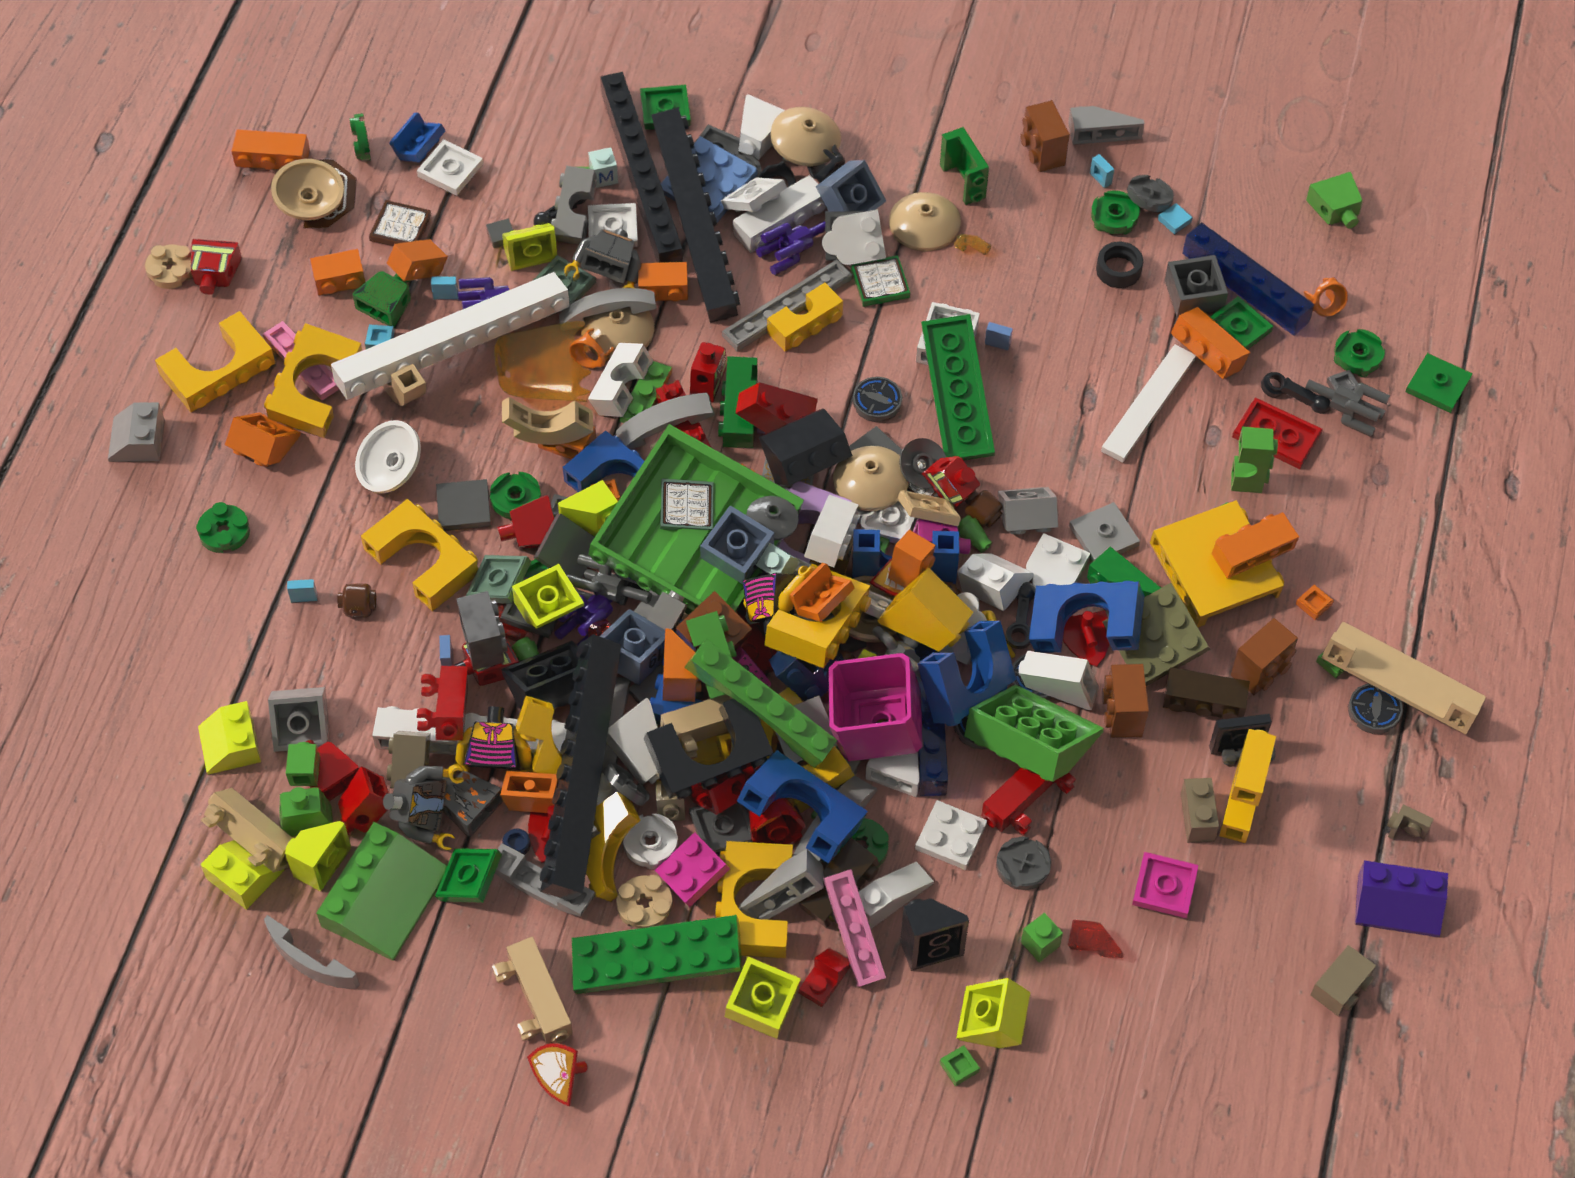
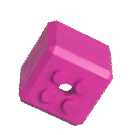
(871, 691)

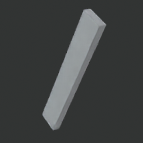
(755, 324)

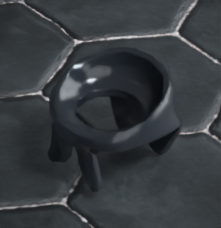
(779, 170)
(823, 171)

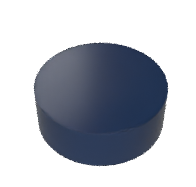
(517, 840)

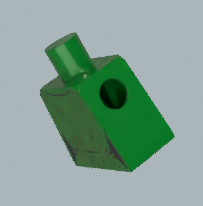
(383, 298)

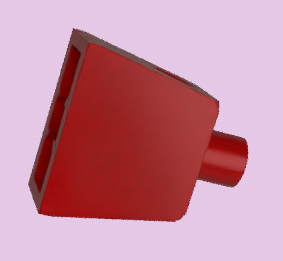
(529, 523)
(335, 770)
(723, 794)
(363, 801)

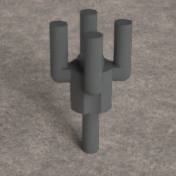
(1351, 403)
(605, 583)
(894, 647)

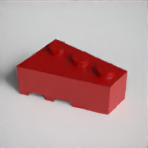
(772, 406)

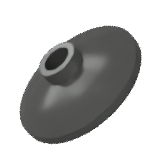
(919, 450)
(781, 523)

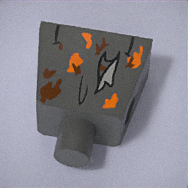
(470, 802)

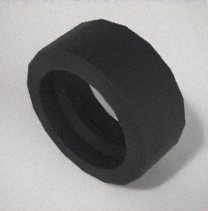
(1119, 250)

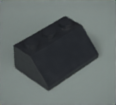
(804, 447)
(544, 676)
(932, 933)

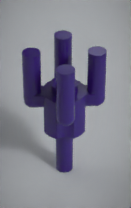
(790, 242)
(474, 297)
(594, 609)

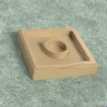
(929, 508)

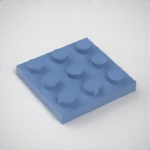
(721, 173)

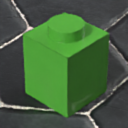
(302, 764)
(1041, 937)

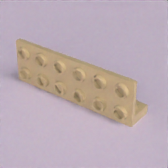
(1403, 677)

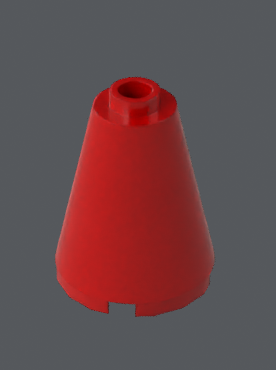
(777, 824)

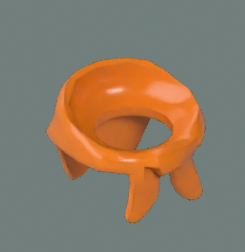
(1334, 291)
(578, 354)

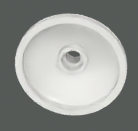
(388, 456)

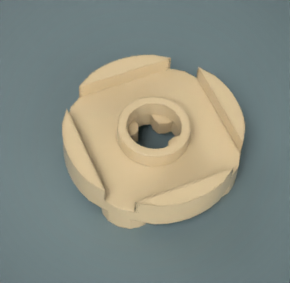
(163, 256)
(644, 887)

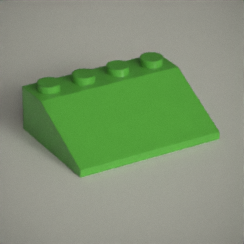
(1031, 732)
(381, 892)

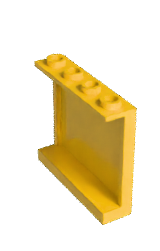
(1187, 559)

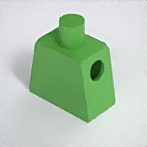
(1336, 200)
(303, 810)

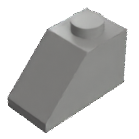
(668, 610)

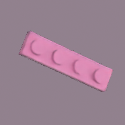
(316, 377)
(854, 928)

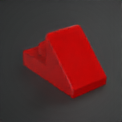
(825, 976)

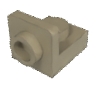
(670, 808)
(1411, 821)

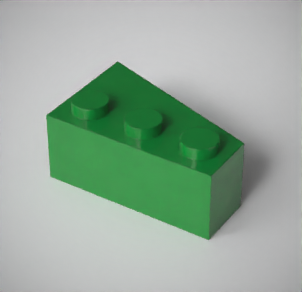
(740, 375)

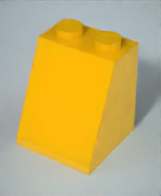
(928, 612)

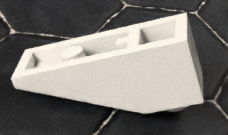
(893, 891)

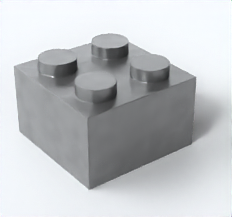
(482, 630)

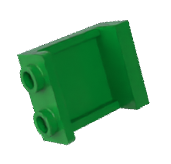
(961, 153)

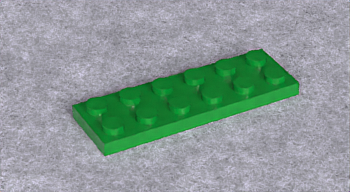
(958, 387)
(656, 954)

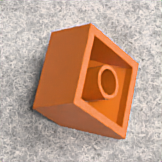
(260, 438)
(677, 681)

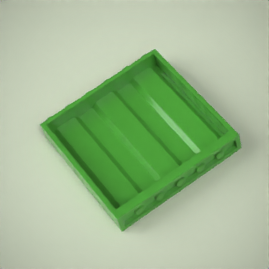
(672, 558)

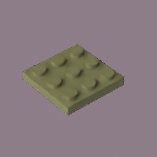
(1166, 635)

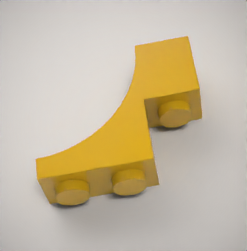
(536, 723)
(613, 821)

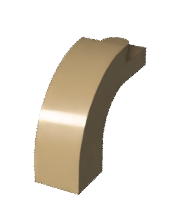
(405, 385)
(547, 427)

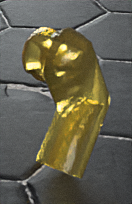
(973, 241)

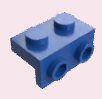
(416, 138)

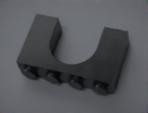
(682, 774)

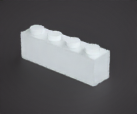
(792, 207)
(832, 531)

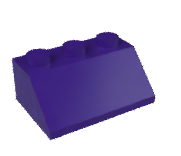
(1401, 898)

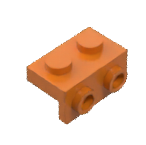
(820, 593)

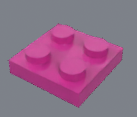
(692, 869)
(1165, 885)

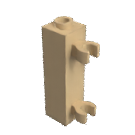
(697, 722)
(248, 828)
(539, 991)

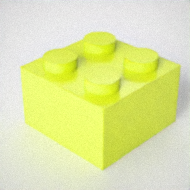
(762, 997)

